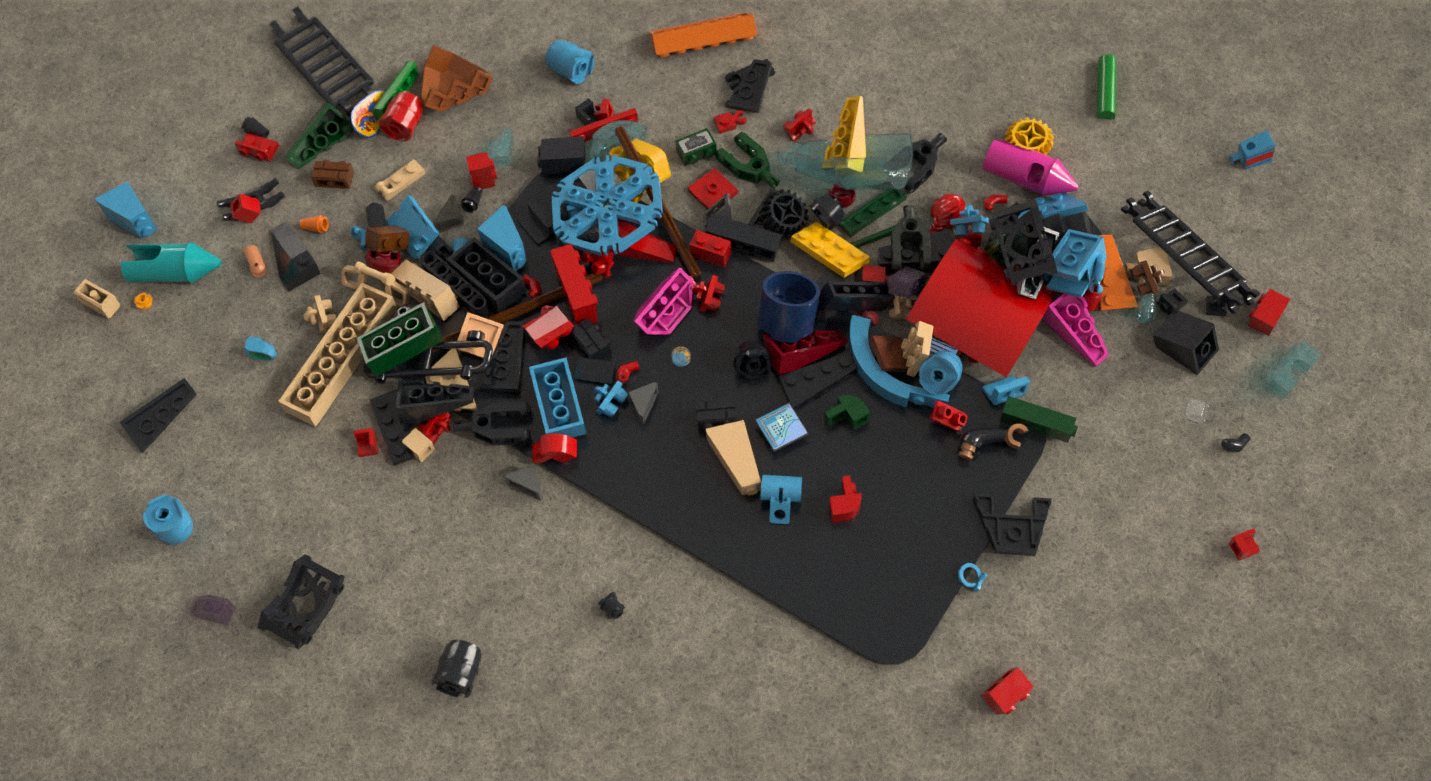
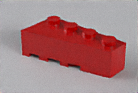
(574, 285)

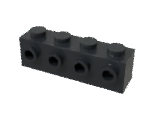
(745, 238)
(855, 296)

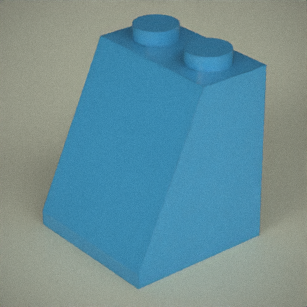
(125, 210)
(503, 239)

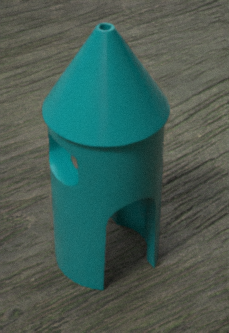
(168, 263)

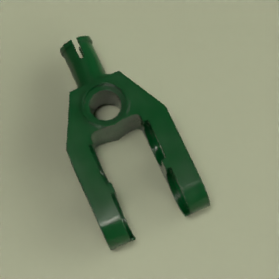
(758, 167)

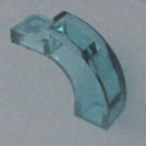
(606, 137)

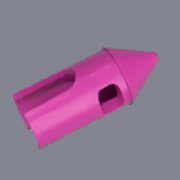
(1028, 169)

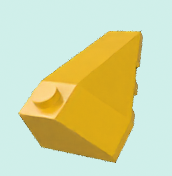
(850, 135)

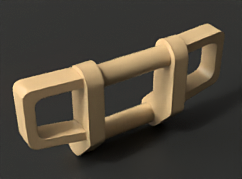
(387, 279)

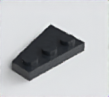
(751, 90)

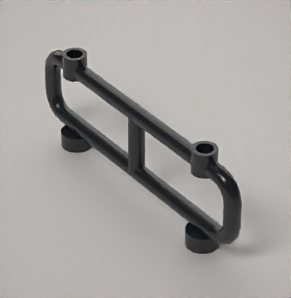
(473, 340)

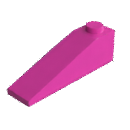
(1073, 323)

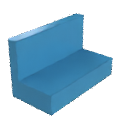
(1000, 390)

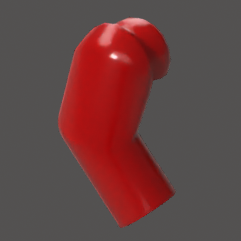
(534, 286)
(625, 370)

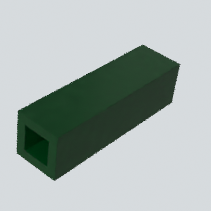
(1039, 419)

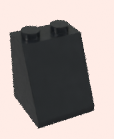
(1187, 340)

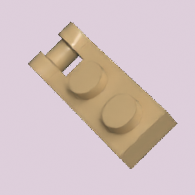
(400, 180)

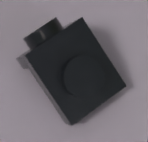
(1171, 301)

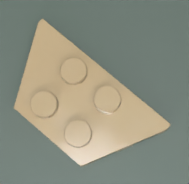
(451, 360)

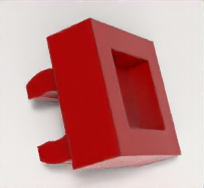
(605, 109)

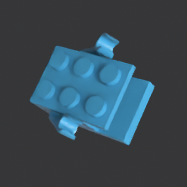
(1078, 261)

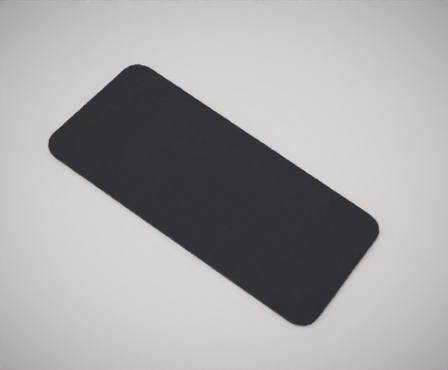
(862, 580)

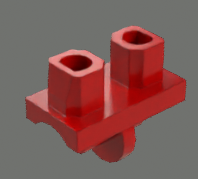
(802, 124)
(600, 264)
(707, 292)
(948, 416)
(435, 427)

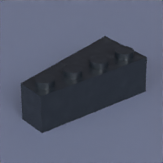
(910, 257)

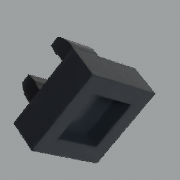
(1215, 307)

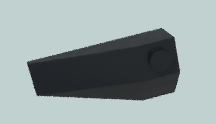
(292, 258)

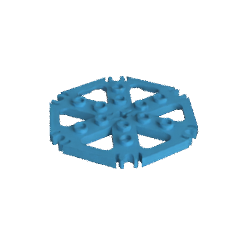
(607, 217)

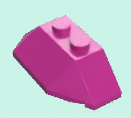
(666, 305)

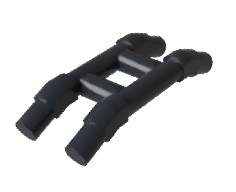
(266, 188)

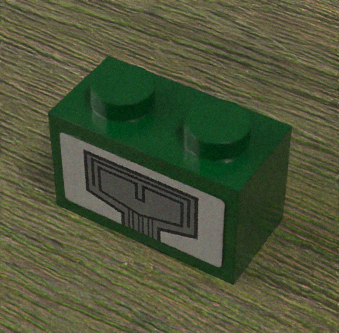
(696, 147)

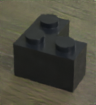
(1076, 222)

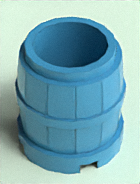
(569, 60)
(948, 364)
(168, 520)

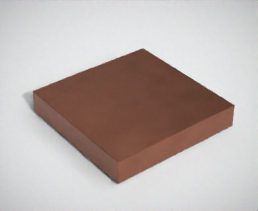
(889, 353)

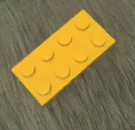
(830, 249)

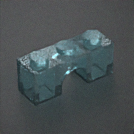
(1282, 379)

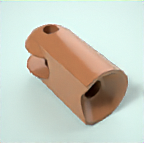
(256, 262)

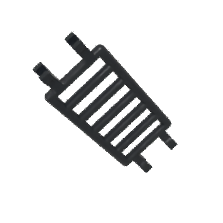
(306, 73)
(1224, 293)

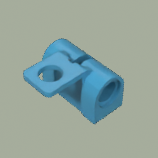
(780, 493)

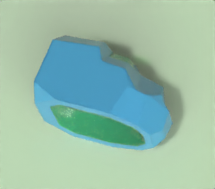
(259, 349)

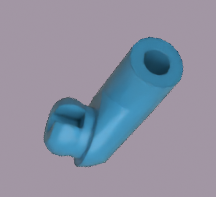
(360, 234)

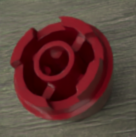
(383, 261)

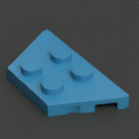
(1059, 203)

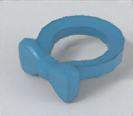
(981, 577)

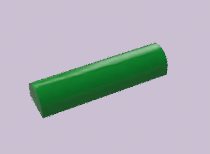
(401, 83)
(1106, 87)

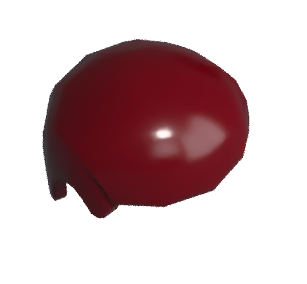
(846, 197)

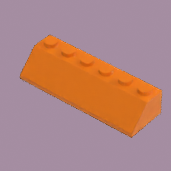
(703, 33)

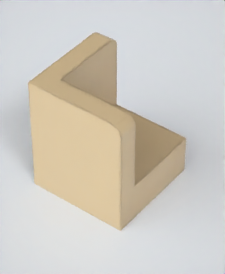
(419, 445)

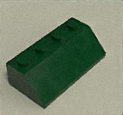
(399, 339)

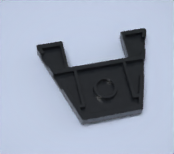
(1013, 532)

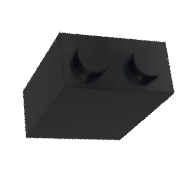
(561, 155)

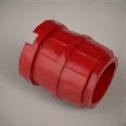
(402, 116)

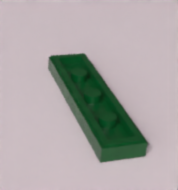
(872, 211)

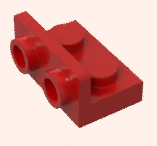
(257, 147)

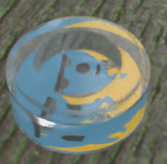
(681, 356)

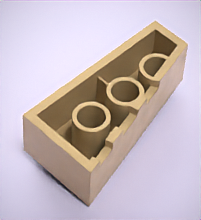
(427, 289)

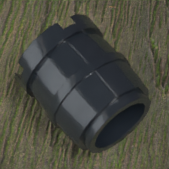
(457, 668)

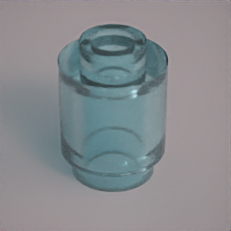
(1146, 308)

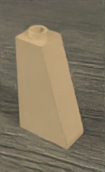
(736, 455)

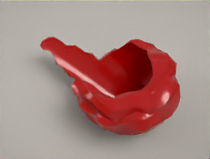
(944, 209)

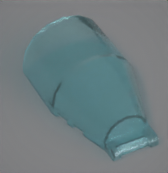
(884, 167)

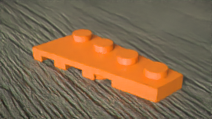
(1115, 283)

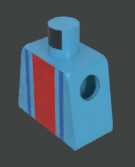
(1254, 151)

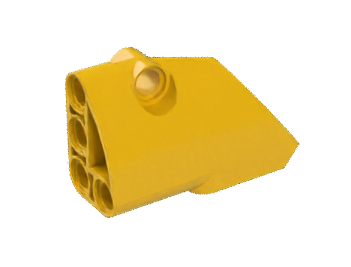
(649, 155)

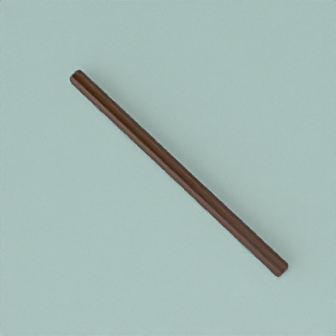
(666, 218)
(526, 306)

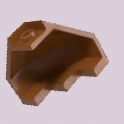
(451, 80)

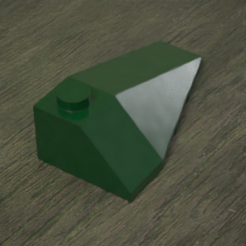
(320, 134)

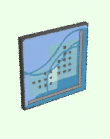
(781, 427)

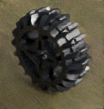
(774, 212)

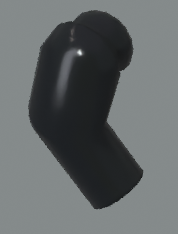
(1235, 445)

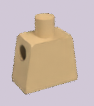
(1153, 256)

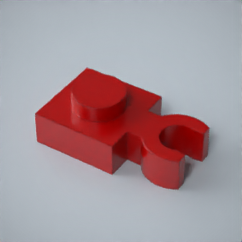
(727, 122)

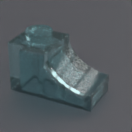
(502, 148)

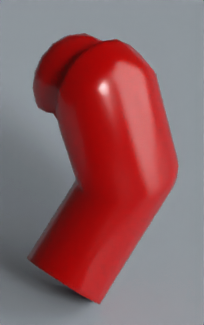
(994, 199)

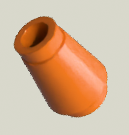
(315, 224)

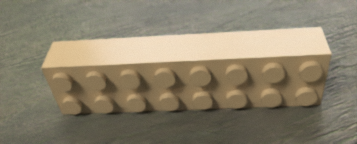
(336, 355)

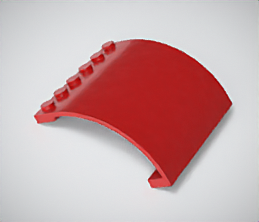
(979, 308)

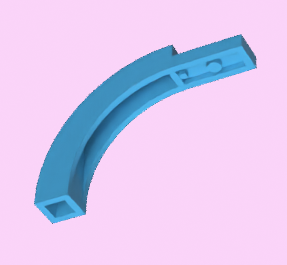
(880, 380)

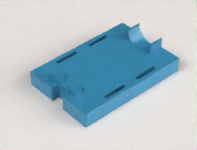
(421, 233)

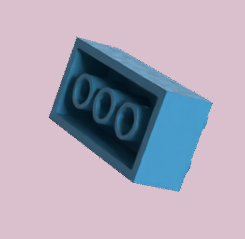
(557, 398)

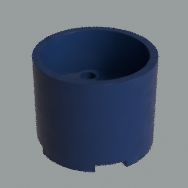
(788, 306)

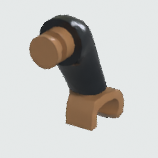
(977, 437)

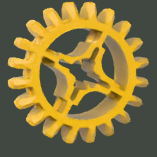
(1040, 136)

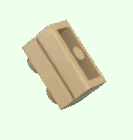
(97, 298)

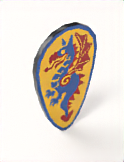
(362, 118)

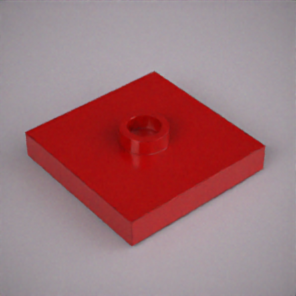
(711, 188)

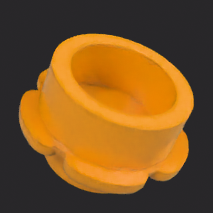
(146, 303)

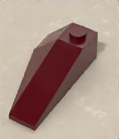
(794, 355)

